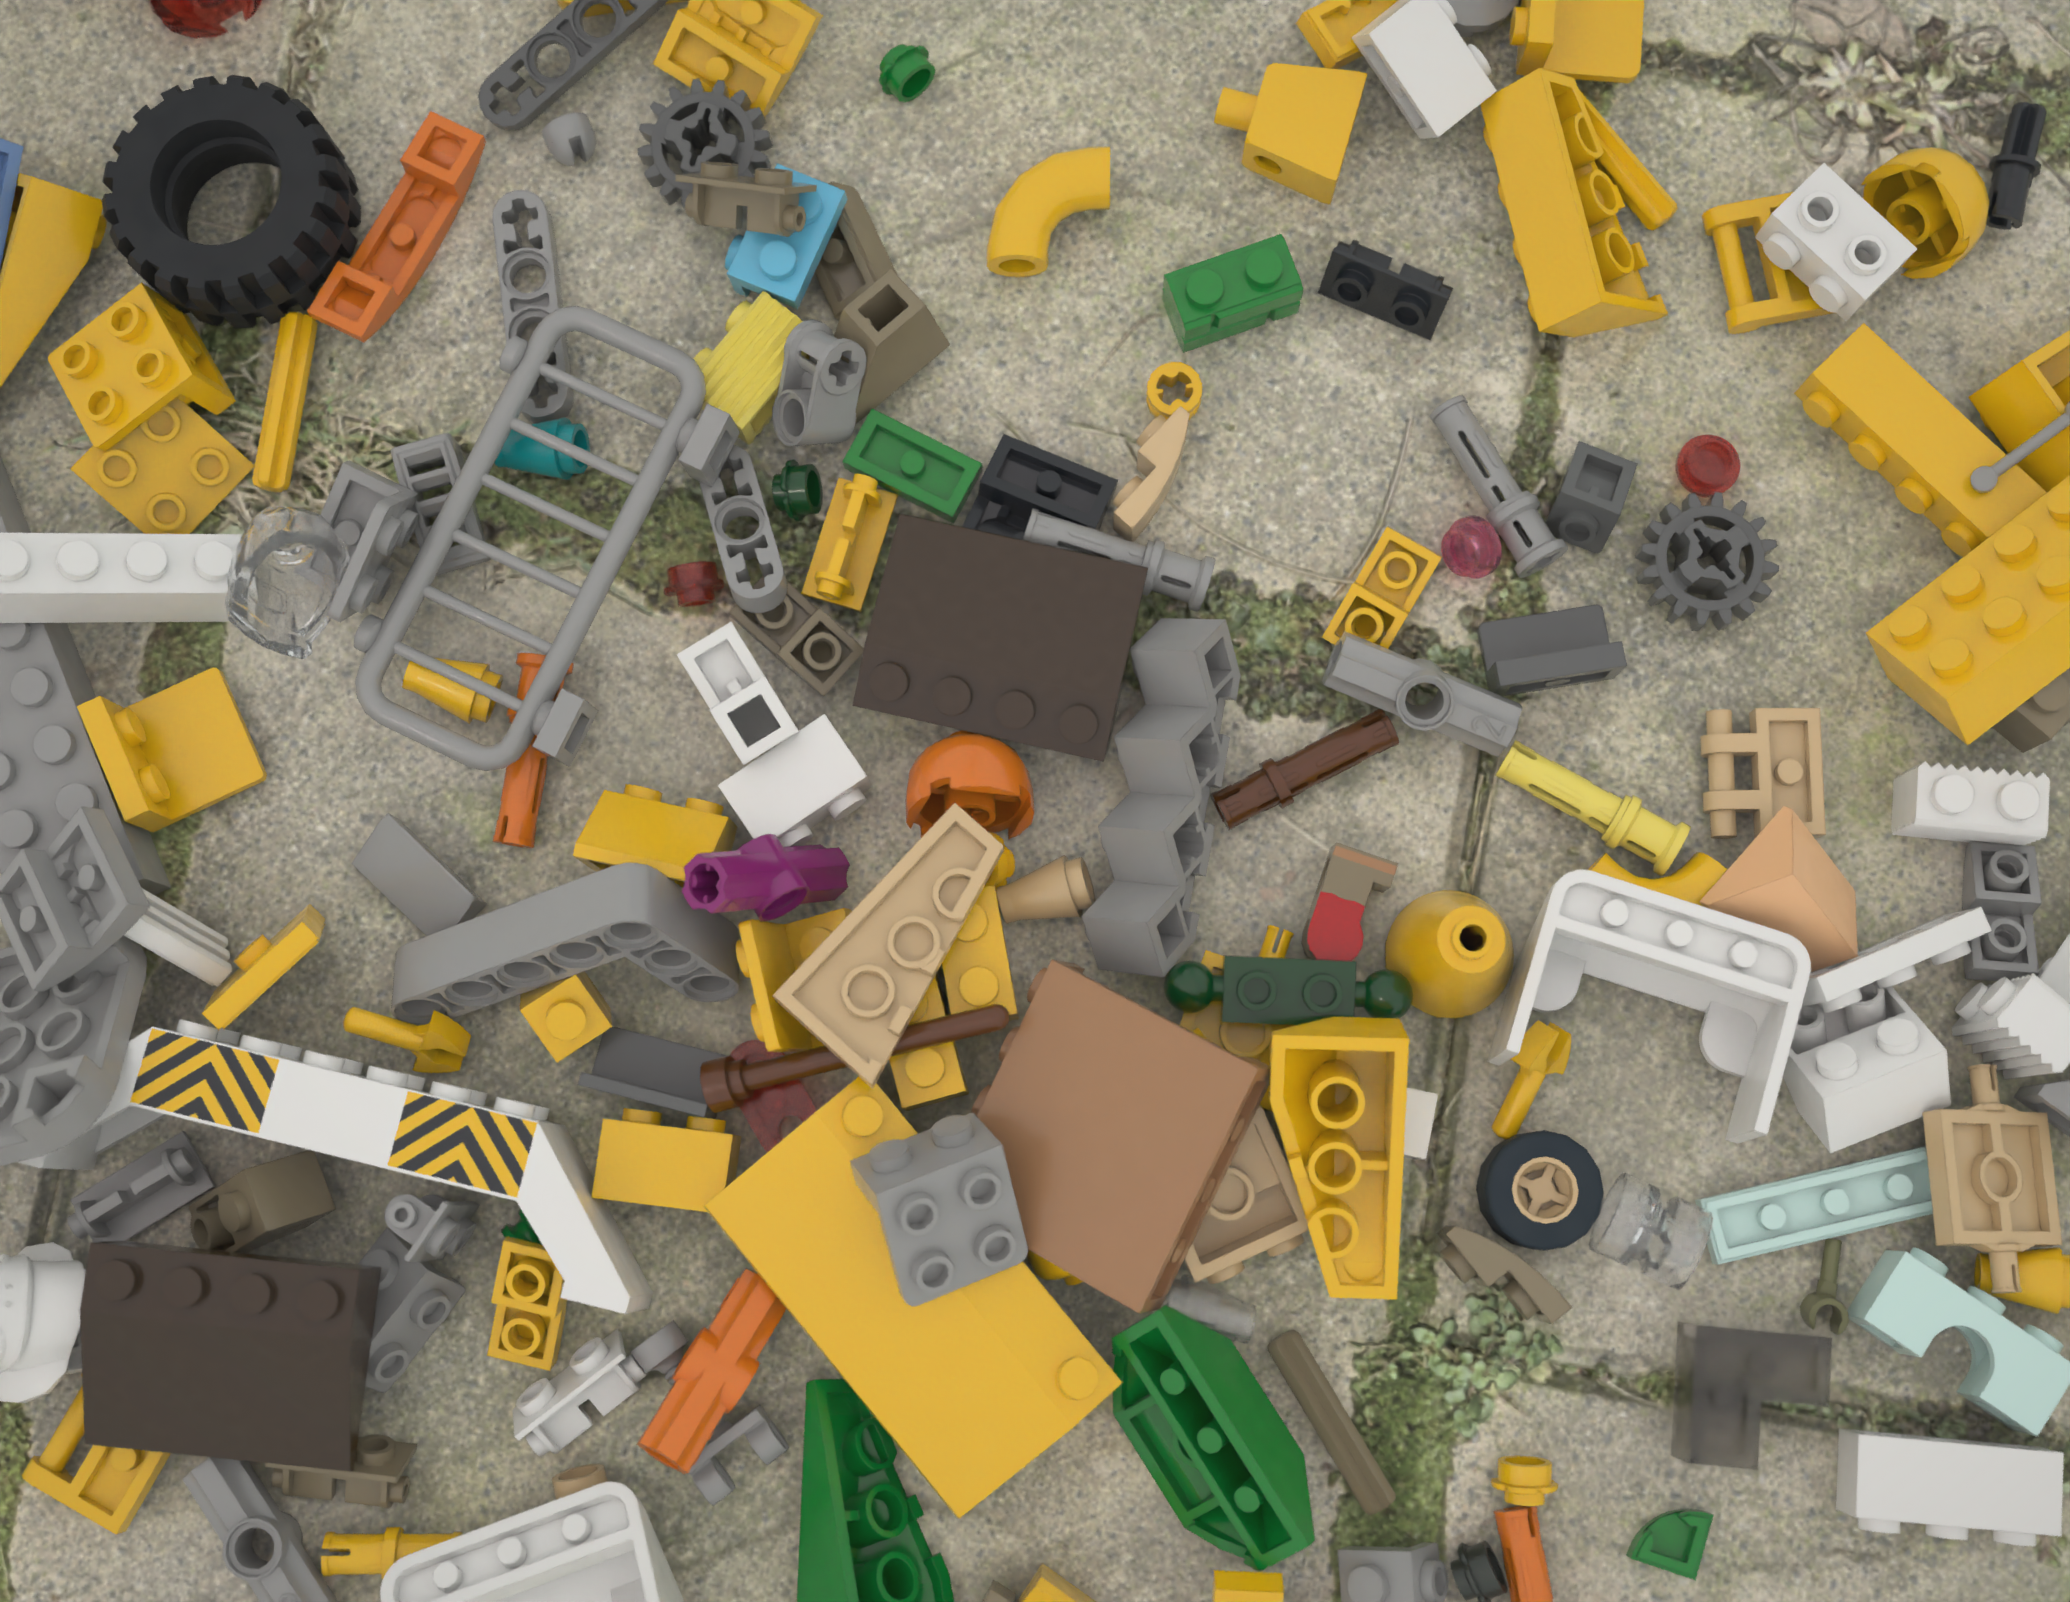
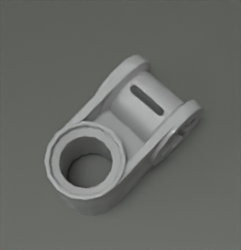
(818, 393)

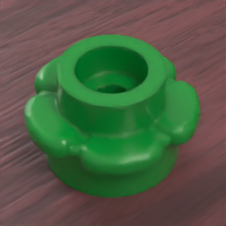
(906, 72)

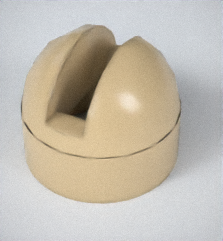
(578, 1479)

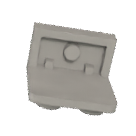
(371, 519)
(943, 1207)

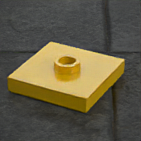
(263, 965)

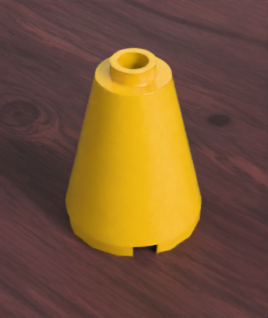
(1442, 973)

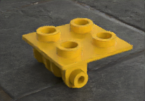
(166, 471)

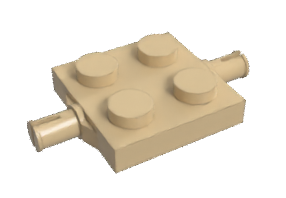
(1992, 1178)

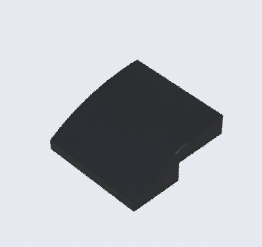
(1031, 478)

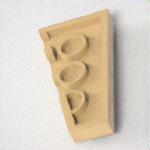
(884, 955)

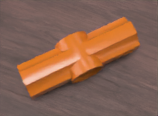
(713, 1373)

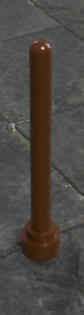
(731, 1081)

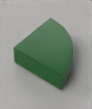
(1673, 1541)

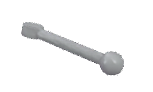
(1985, 478)

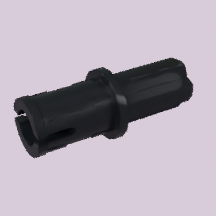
(2015, 166)

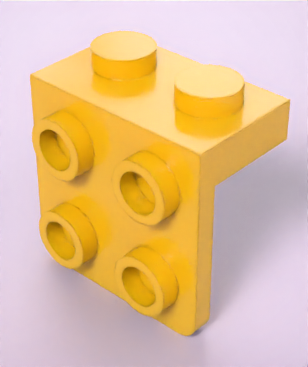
(1579, 38)

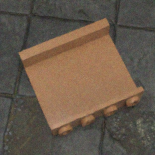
(1115, 1132)

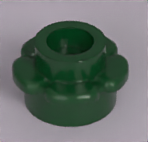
(797, 490)

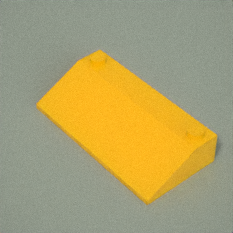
(956, 1382)

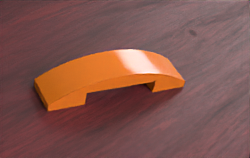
(406, 232)

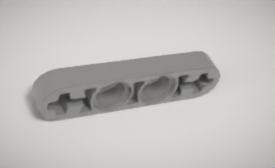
(530, 308)

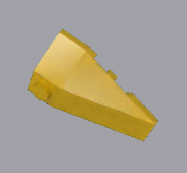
(42, 256)
(1342, 1126)

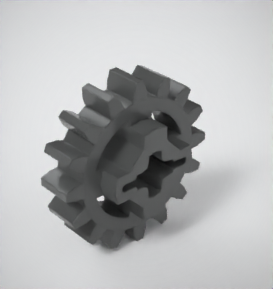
(691, 125)
(1694, 540)

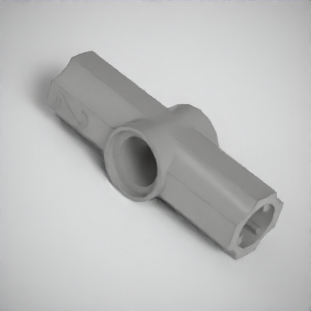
(1456, 711)
(237, 1506)

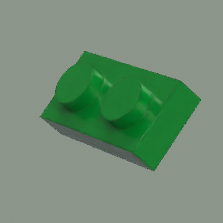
(913, 465)

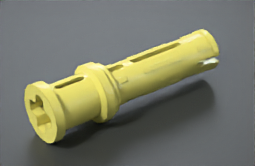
(1618, 819)

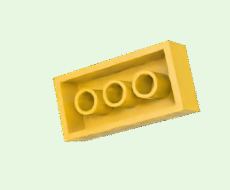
(1988, 624)

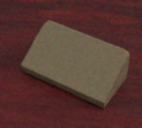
(852, 256)

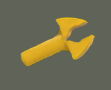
(436, 1045)
(1542, 1052)

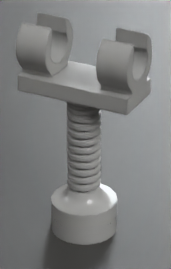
(662, 1354)

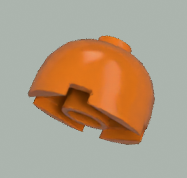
(975, 774)

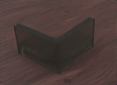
(1724, 1378)

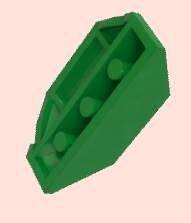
(1211, 1438)

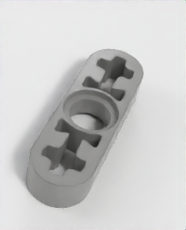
(759, 545)

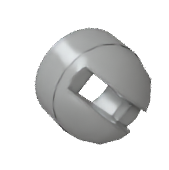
(570, 137)

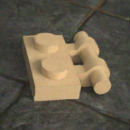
(1784, 769)

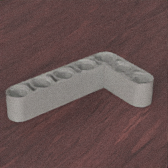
(563, 932)

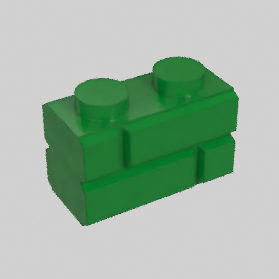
(1232, 293)

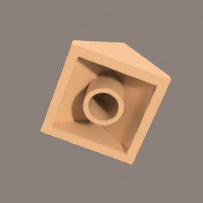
(1791, 887)

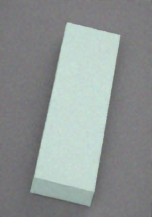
(1818, 1205)

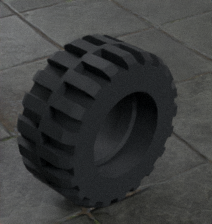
(187, 144)

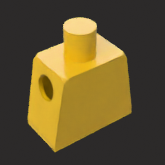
(1296, 125)

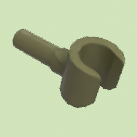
(1827, 1291)

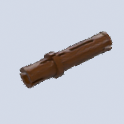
(1282, 780)

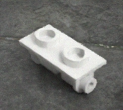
(553, 1407)

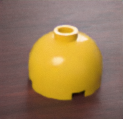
(1932, 202)

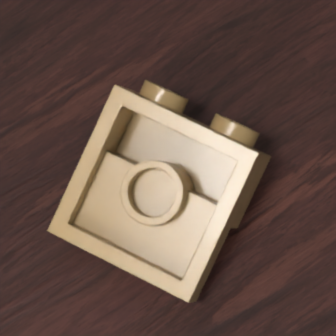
(1251, 1211)

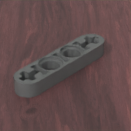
(584, 52)

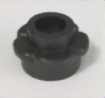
(1478, 1572)

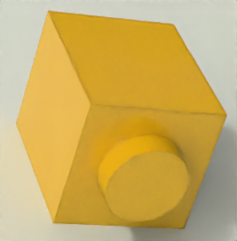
(566, 1014)

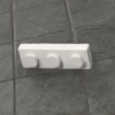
(1894, 958)

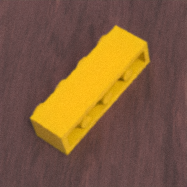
(1914, 440)

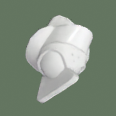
(39, 1320)

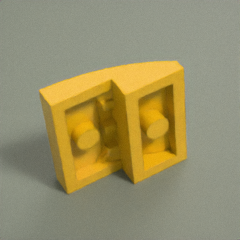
(739, 42)

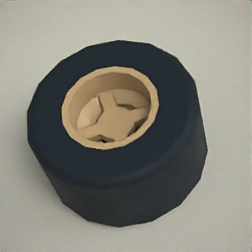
(1563, 1193)

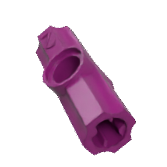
(765, 877)

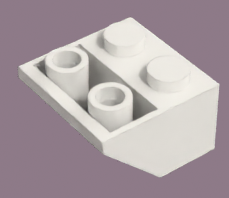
(1864, 1068)

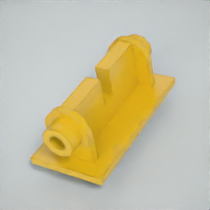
(850, 542)

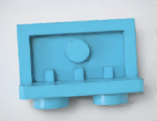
(782, 263)

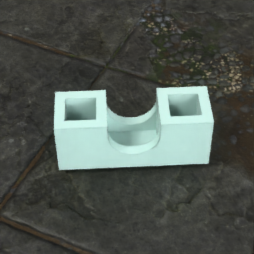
(2012, 1370)

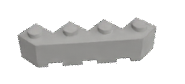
(1159, 829)

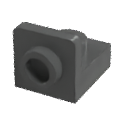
(1590, 497)

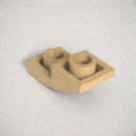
(1158, 460)

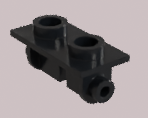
(1364, 282)

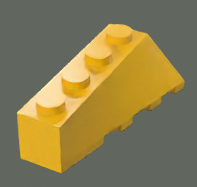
(1564, 210)

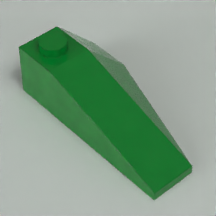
(855, 1517)

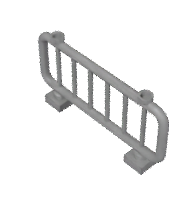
(563, 722)

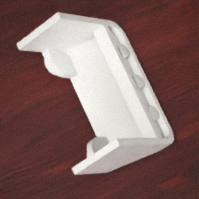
(1716, 963)
(567, 1550)

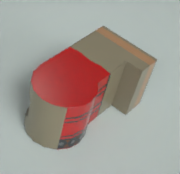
(1340, 900)

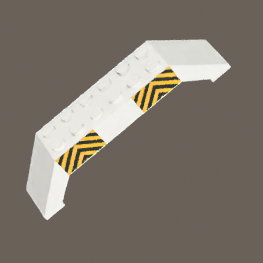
(377, 1122)

